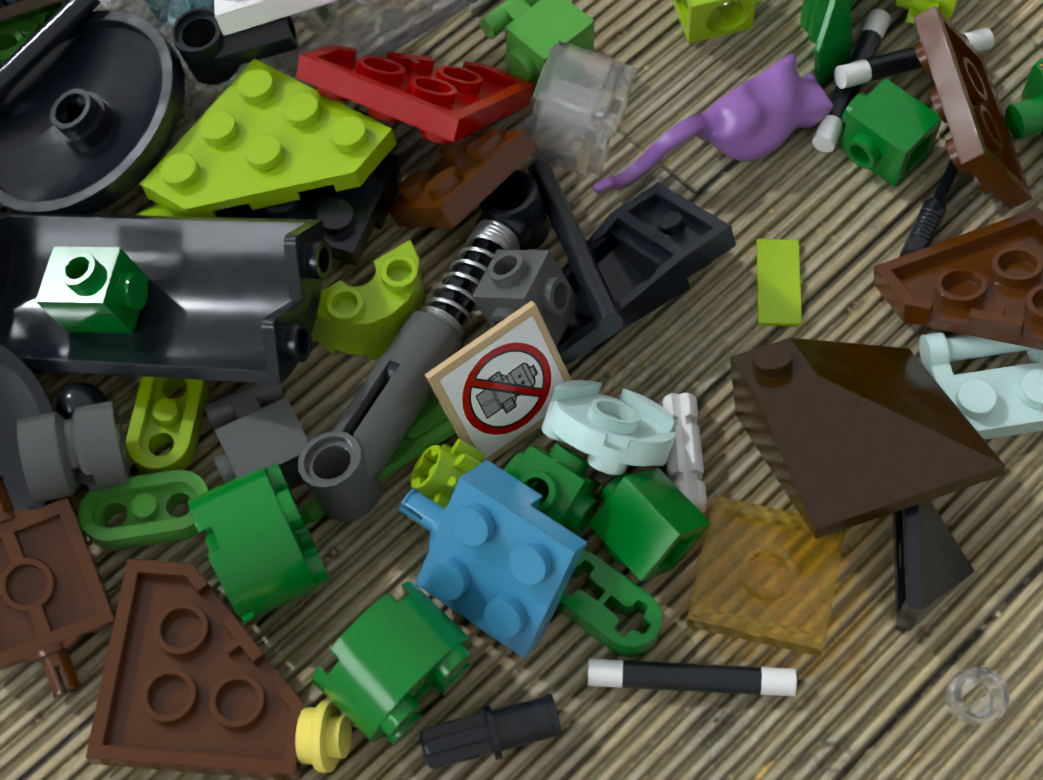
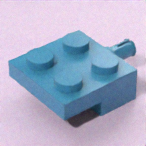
(495, 555)

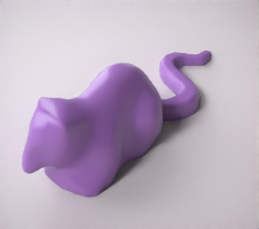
(742, 123)

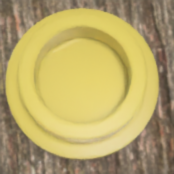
(322, 736)

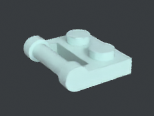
(993, 400)

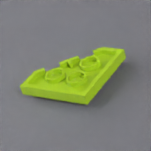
(266, 146)

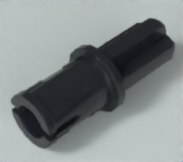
(490, 732)

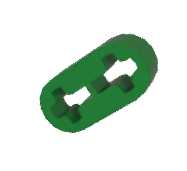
(623, 596)

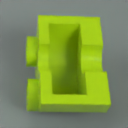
(371, 315)

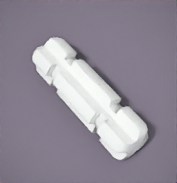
(685, 458)

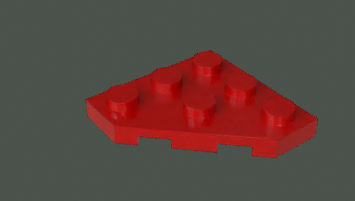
(406, 88)

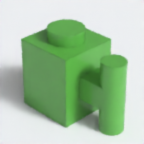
(533, 30)

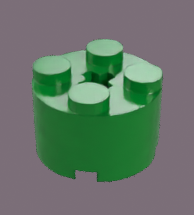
(258, 542)
(393, 663)

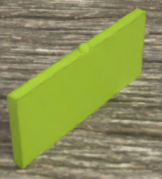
(778, 282)

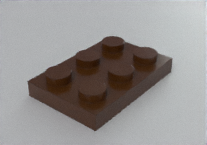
(971, 108)

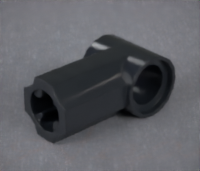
(217, 57)

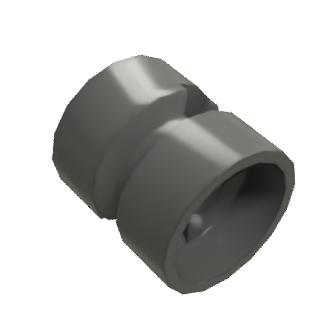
(73, 451)

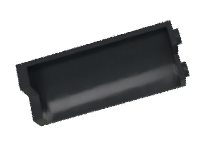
(219, 306)

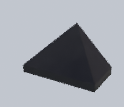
(925, 563)

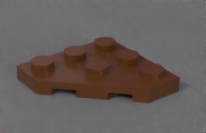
(974, 283)
(189, 684)

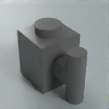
(259, 434)

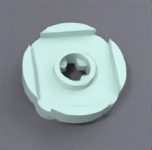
(609, 428)

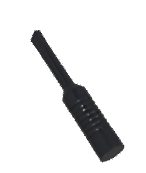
(930, 215)

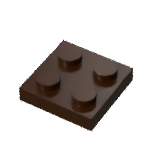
(460, 178)

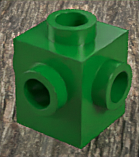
(561, 481)

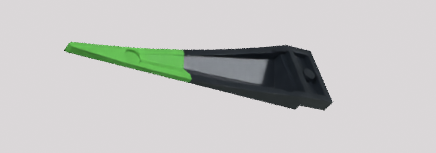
(645, 259)

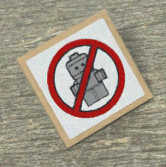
(500, 383)

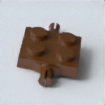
(47, 589)

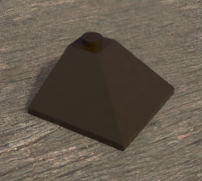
(855, 430)

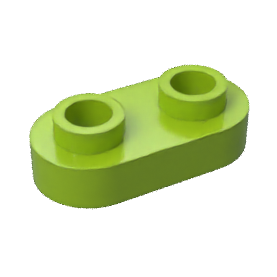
(166, 420)

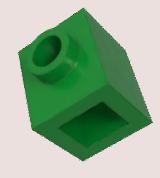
(889, 131)
(93, 289)
(647, 522)

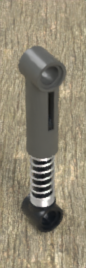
(346, 463)

